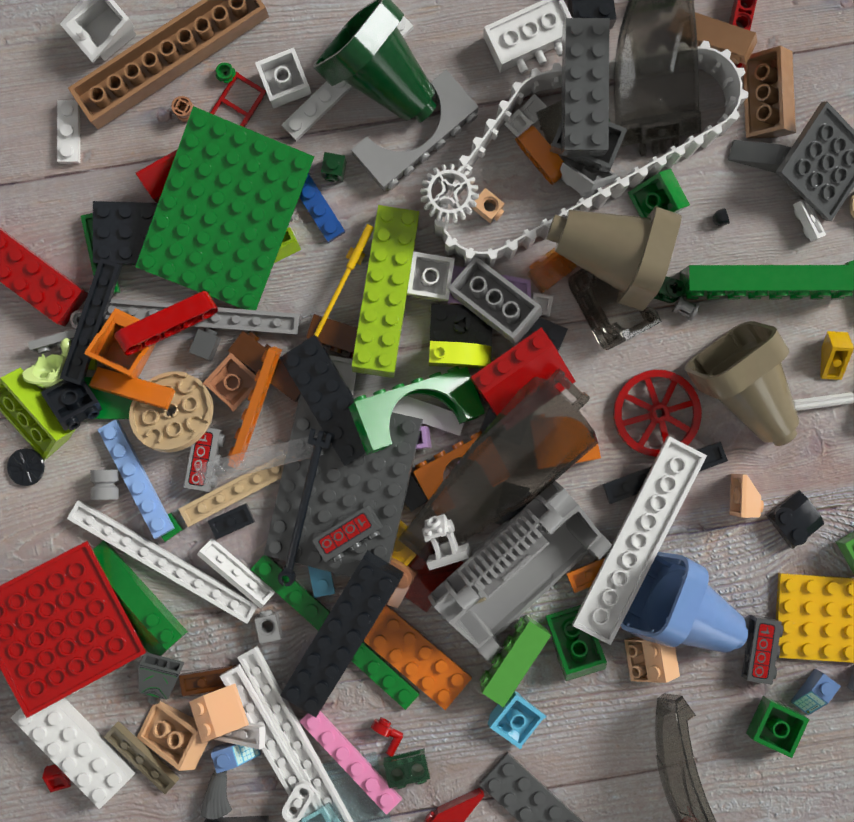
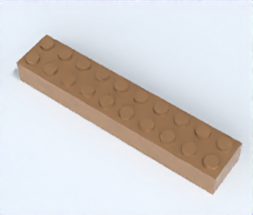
(164, 56)

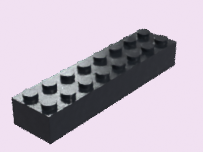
(342, 633)

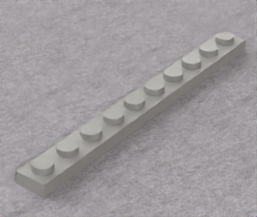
(224, 319)

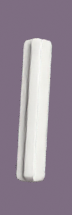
(824, 401)

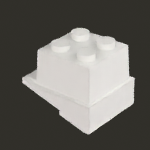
(98, 28)

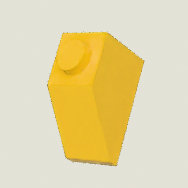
(835, 355)

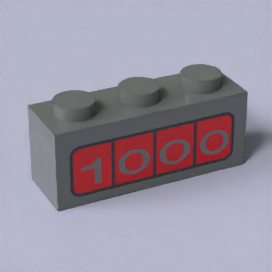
(348, 534)
(762, 649)

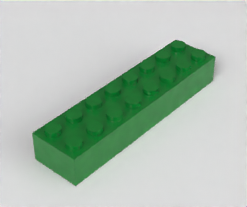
(768, 280)

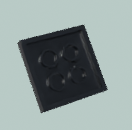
(120, 230)

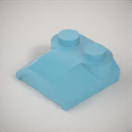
(515, 720)

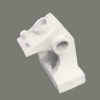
(445, 552)

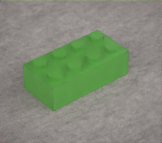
(514, 660)

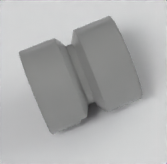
(104, 484)

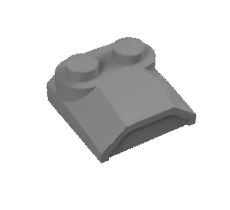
(584, 178)

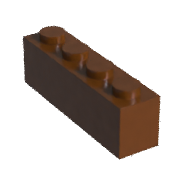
(335, 335)
(250, 352)

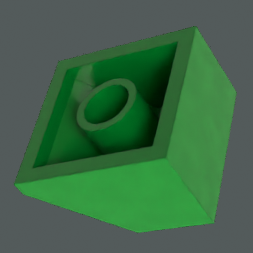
(659, 191)

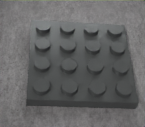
(822, 162)

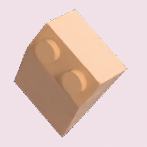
(172, 736)

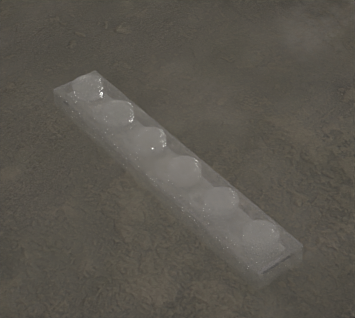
(254, 460)

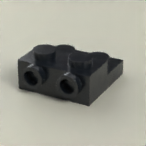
(71, 403)

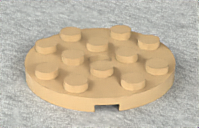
(185, 426)

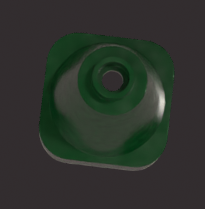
(378, 62)

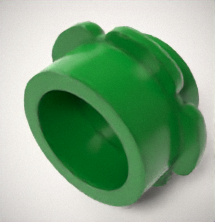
(221, 68)

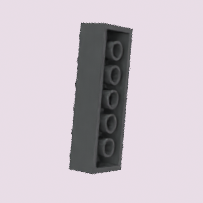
(585, 87)

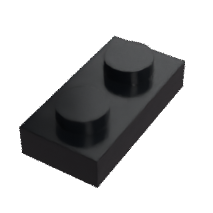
(231, 521)

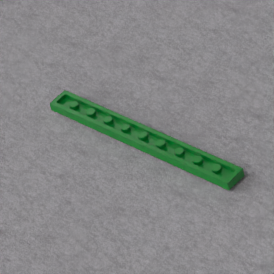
(317, 613)

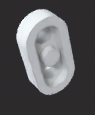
(299, 801)

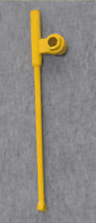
(355, 257)

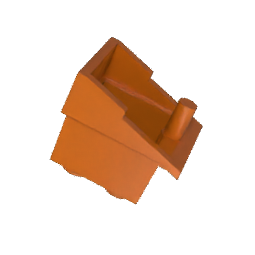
(107, 351)

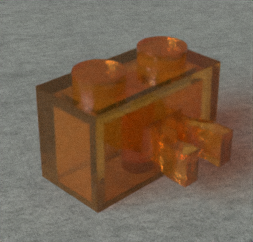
(550, 270)

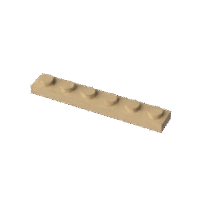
(229, 494)

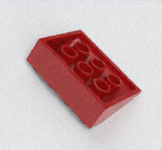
(516, 367)

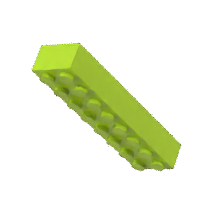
(385, 292)

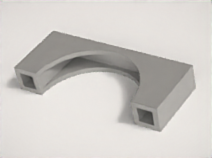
(389, 166)

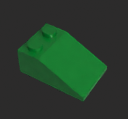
(575, 649)

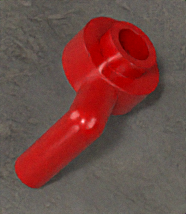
(383, 727)

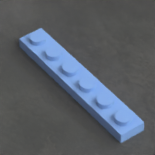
(136, 479)

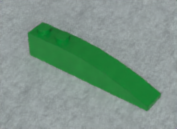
(148, 615)

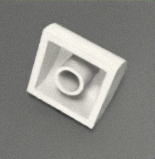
(430, 277)

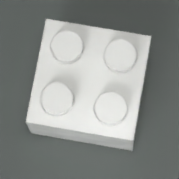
(283, 78)

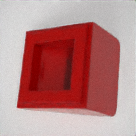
(55, 778)

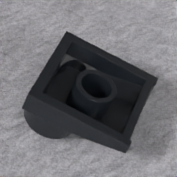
(795, 519)

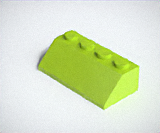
(30, 414)

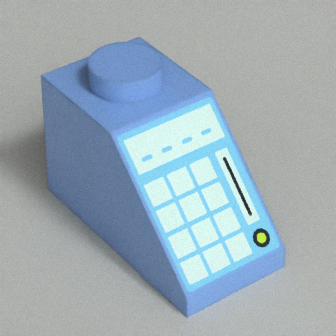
(815, 692)
(231, 756)

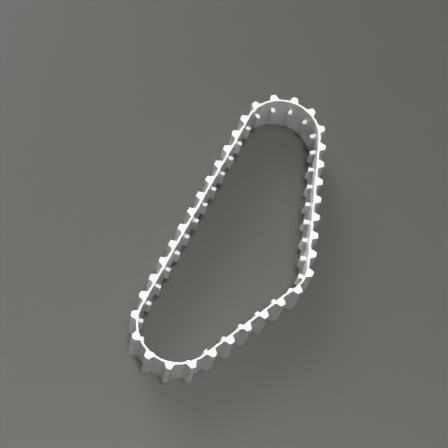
(709, 60)

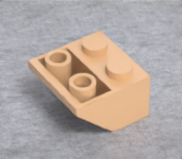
(651, 661)

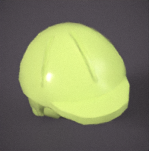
(48, 369)

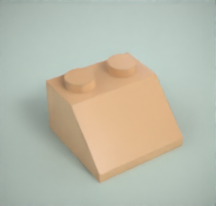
(218, 713)

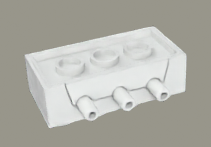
(527, 34)

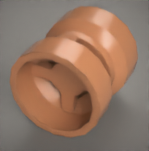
(185, 111)

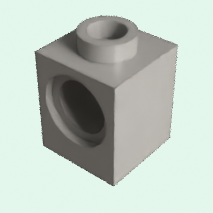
(268, 635)

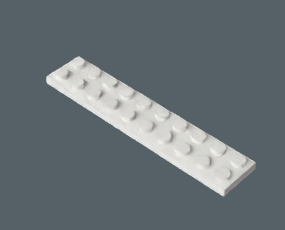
(639, 540)

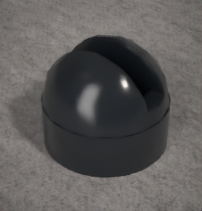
(721, 217)

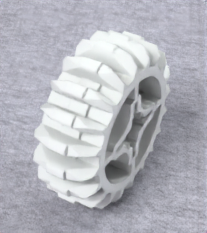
(456, 188)

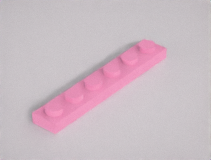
(351, 761)

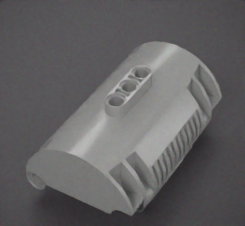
(517, 567)

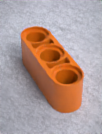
(539, 153)

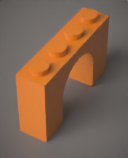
(431, 474)

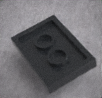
(458, 324)

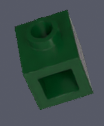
(333, 167)

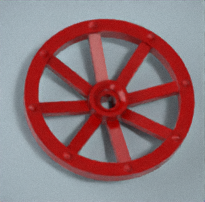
(651, 410)

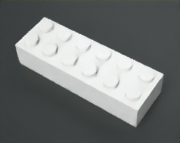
(77, 750)

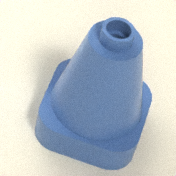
(682, 608)

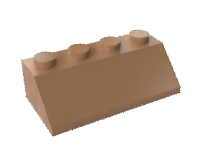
(770, 94)

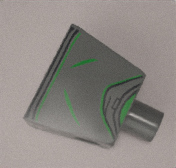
(158, 676)

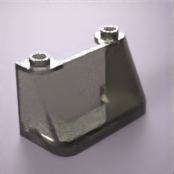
(608, 320)

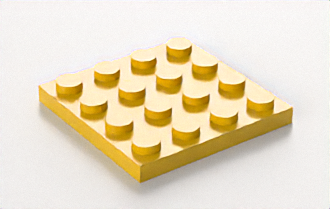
(816, 617)

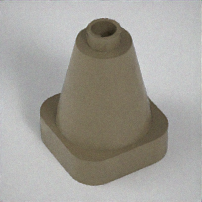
(620, 249)
(749, 379)

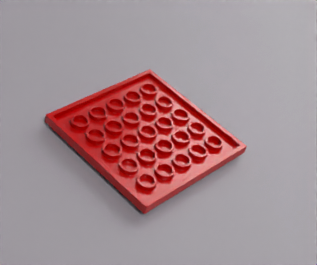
(62, 629)

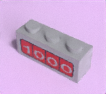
(204, 450)

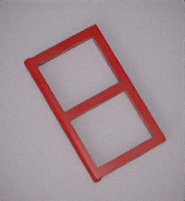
(248, 115)

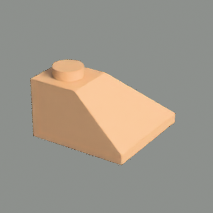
(744, 497)

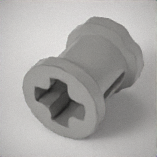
(686, 308)

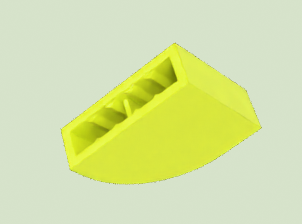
(459, 354)

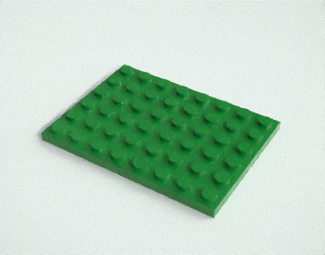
(224, 210)

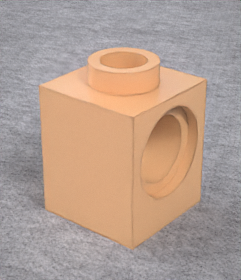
(488, 197)

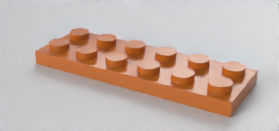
(417, 658)

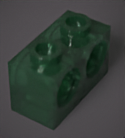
(405, 762)

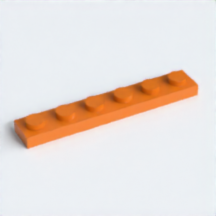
(256, 398)

